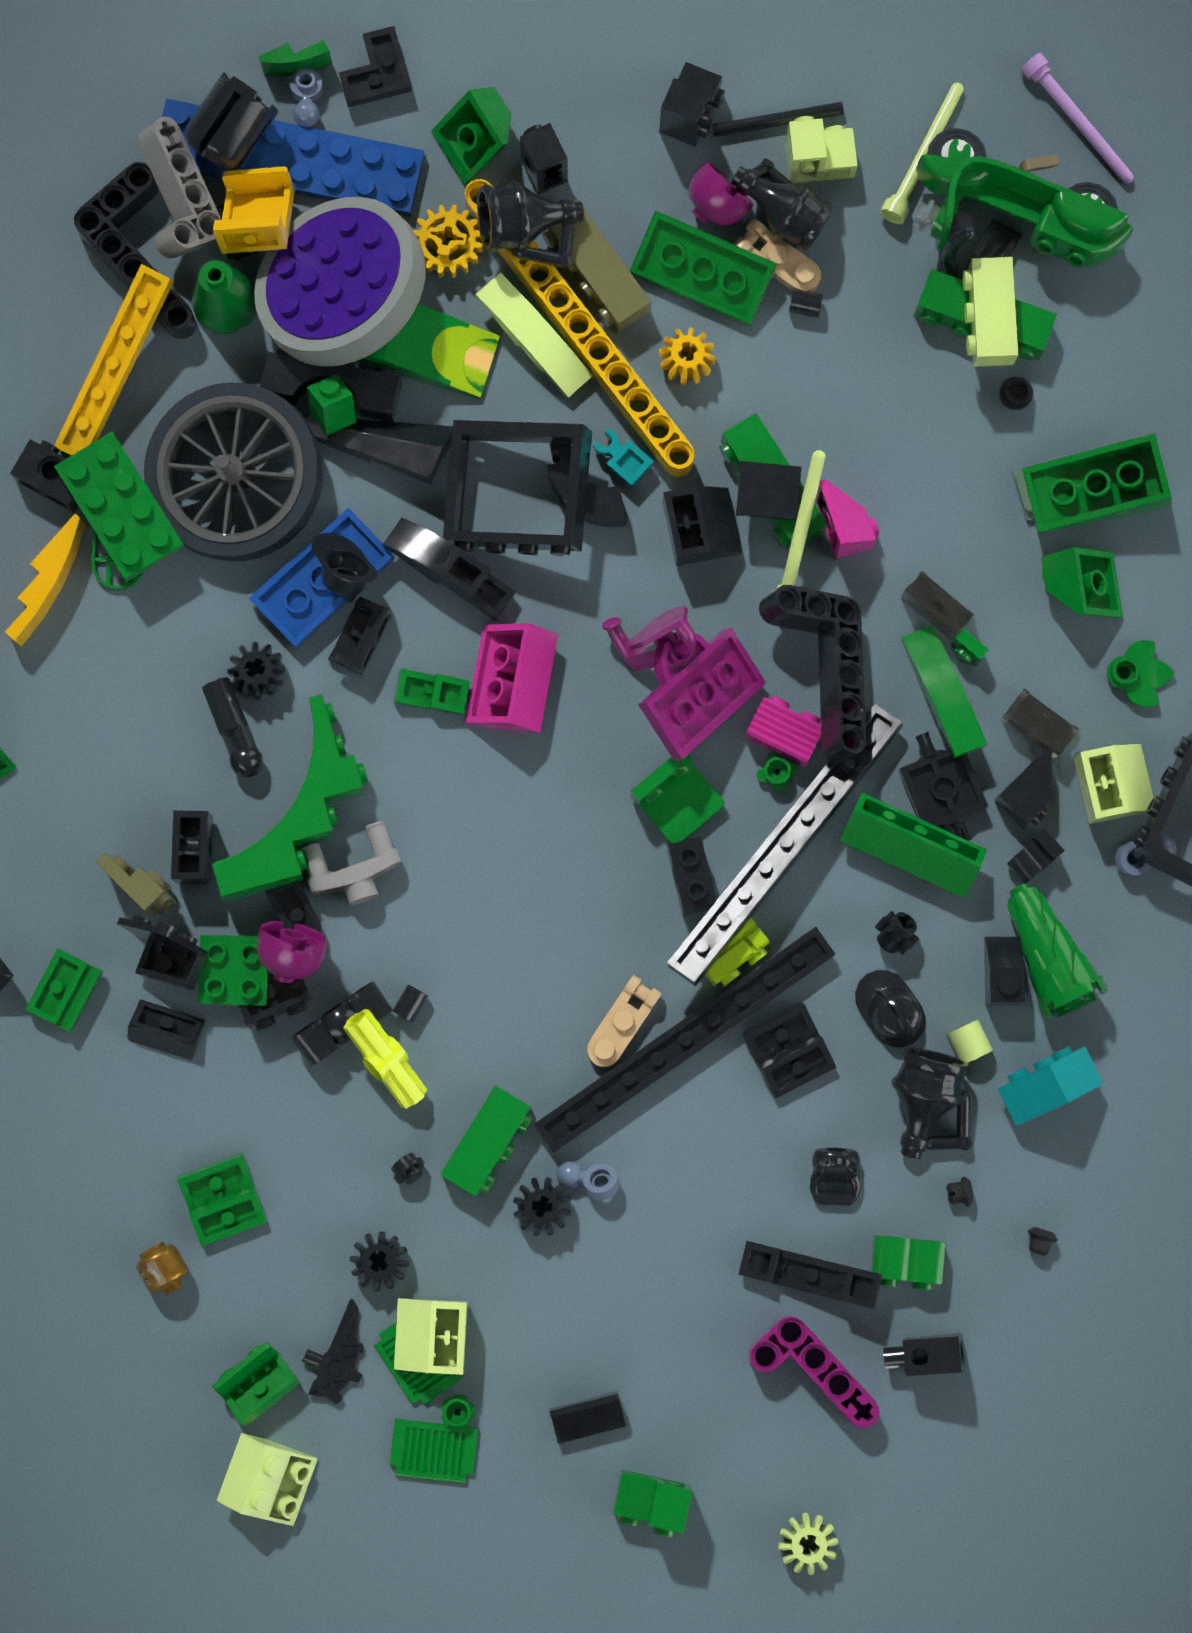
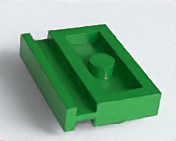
(64, 990)

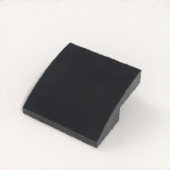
(789, 1050)

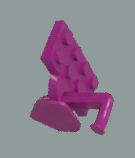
(696, 678)

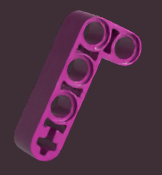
(820, 1375)

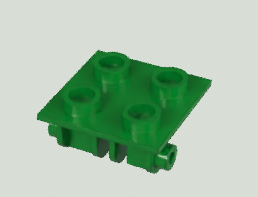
(232, 972)

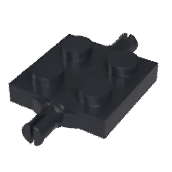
(943, 787)

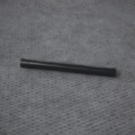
(776, 119)

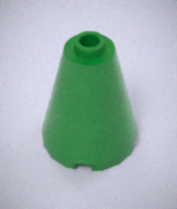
(223, 298)

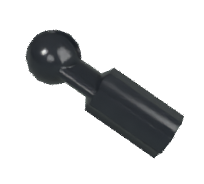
(232, 724)

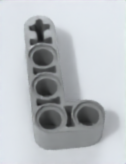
(181, 189)

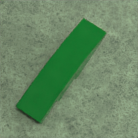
(944, 691)

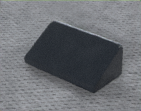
(165, 1029)

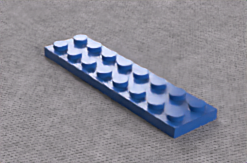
(325, 162)

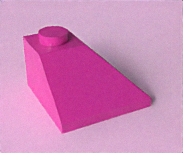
(847, 521)

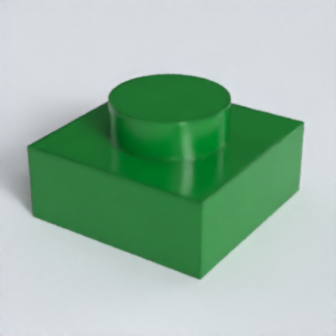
(968, 648)

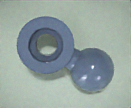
(306, 112)
(1140, 867)
(572, 1176)

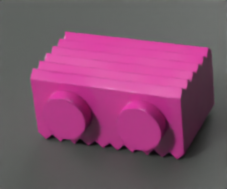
(784, 730)

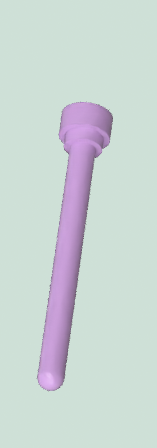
(1038, 71)

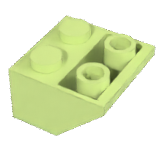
(1113, 782)
(431, 1336)
(266, 1480)

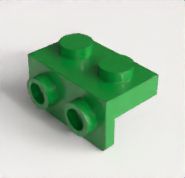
(256, 1383)

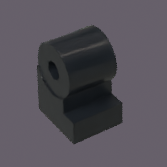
(1035, 856)

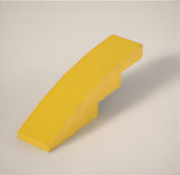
(53, 568)

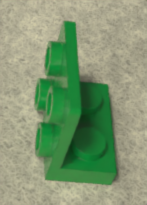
(677, 799)

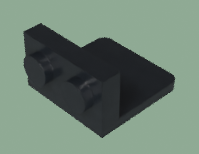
(166, 955)

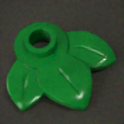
(1144, 674)

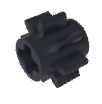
(896, 932)

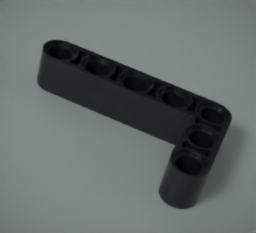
(128, 256)
(840, 660)

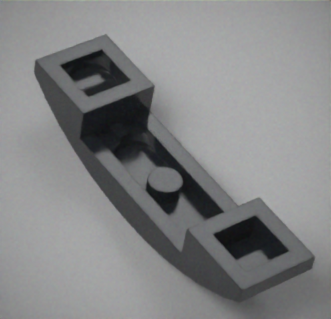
(810, 1274)

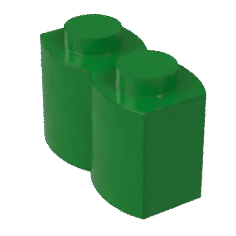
(908, 1260)

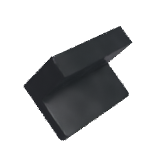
(587, 1417)

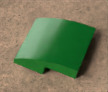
(221, 1199)

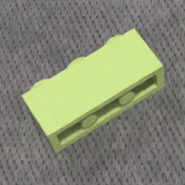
(991, 311)

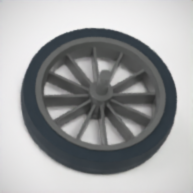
(234, 470)

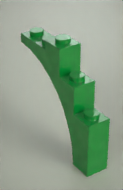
(273, 858)

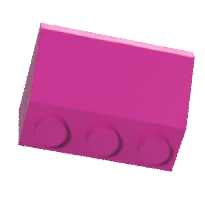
(512, 677)

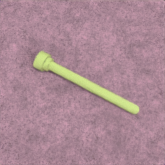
(896, 208)
(803, 518)

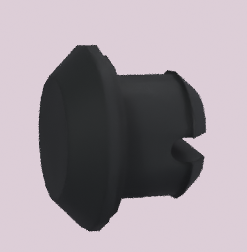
(962, 1192)
(1041, 1240)

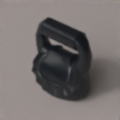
(835, 1166)

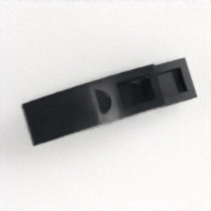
(450, 566)

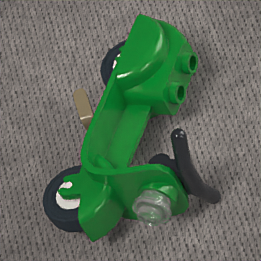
(1070, 223)

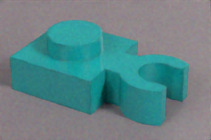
(626, 461)

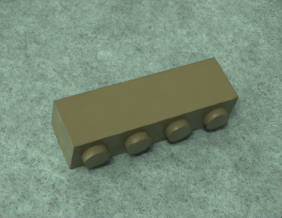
(602, 274)

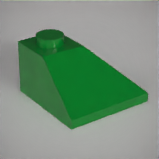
(474, 131)
(1084, 581)

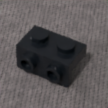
(280, 999)

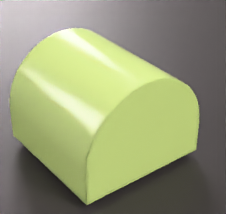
(970, 1042)

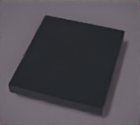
(768, 491)

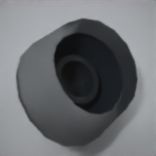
(343, 565)
(890, 1008)

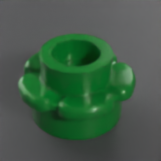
(458, 1421)

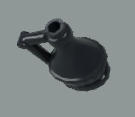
(790, 208)
(515, 216)
(929, 1088)

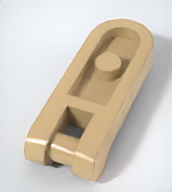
(793, 267)
(621, 1024)

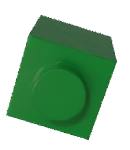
(331, 404)

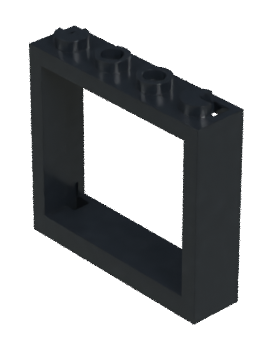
(527, 432)
(1159, 811)

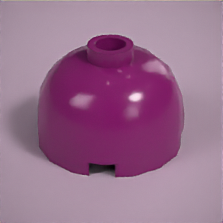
(716, 198)
(290, 952)

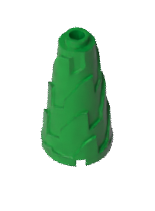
(1056, 965)

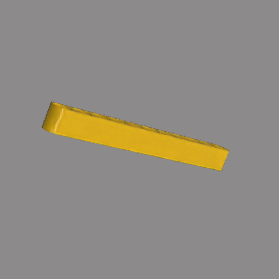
(592, 339)

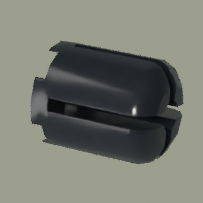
(229, 123)

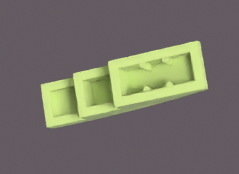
(533, 335)

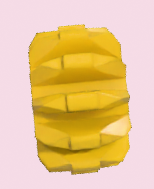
(687, 343)

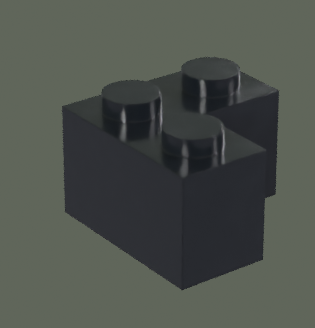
(691, 104)

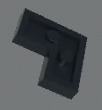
(384, 75)

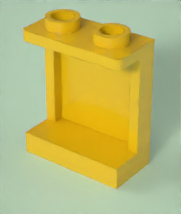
(255, 210)

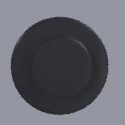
(1016, 393)
(408, 1169)

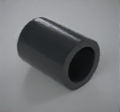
(805, 303)
(410, 1003)

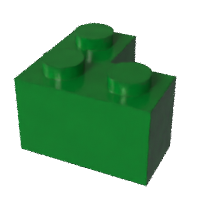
(654, 1501)

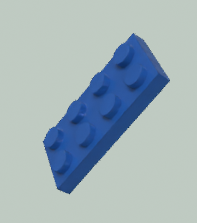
(296, 595)

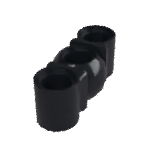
(323, 1035)

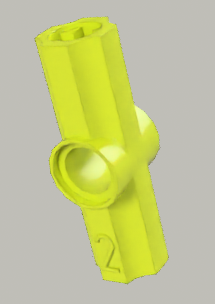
(385, 1058)

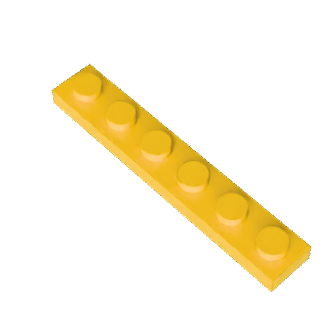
(114, 360)

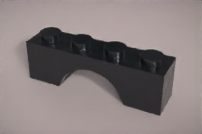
(374, 391)

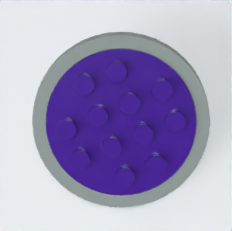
(341, 282)

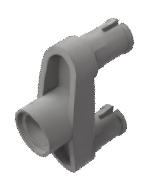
(358, 878)

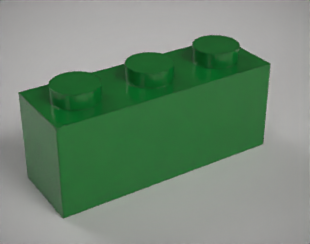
(487, 1142)

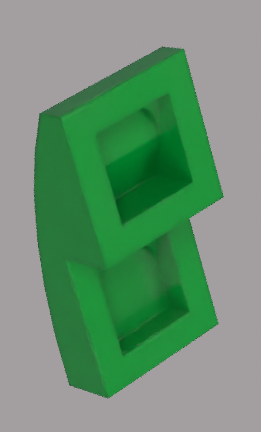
(284, 62)
(431, 692)

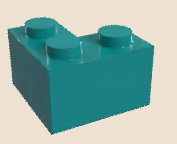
(1052, 1084)

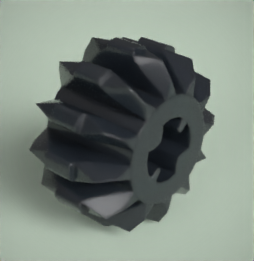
(253, 659)
(536, 1196)
(391, 1259)

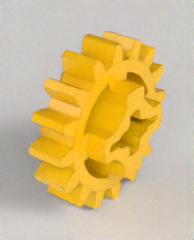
(458, 246)

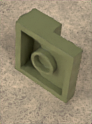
(145, 888)

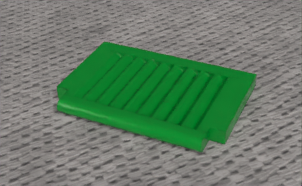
(414, 1384)
(433, 1451)

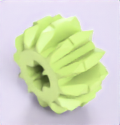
(797, 1549)

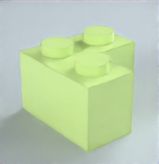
(819, 153)

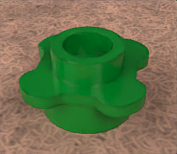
(774, 762)

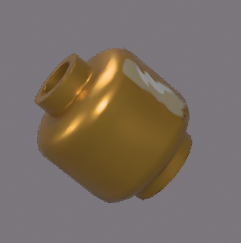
(162, 1268)

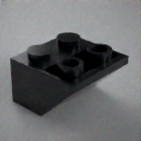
(701, 524)

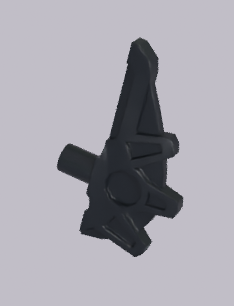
(339, 1362)

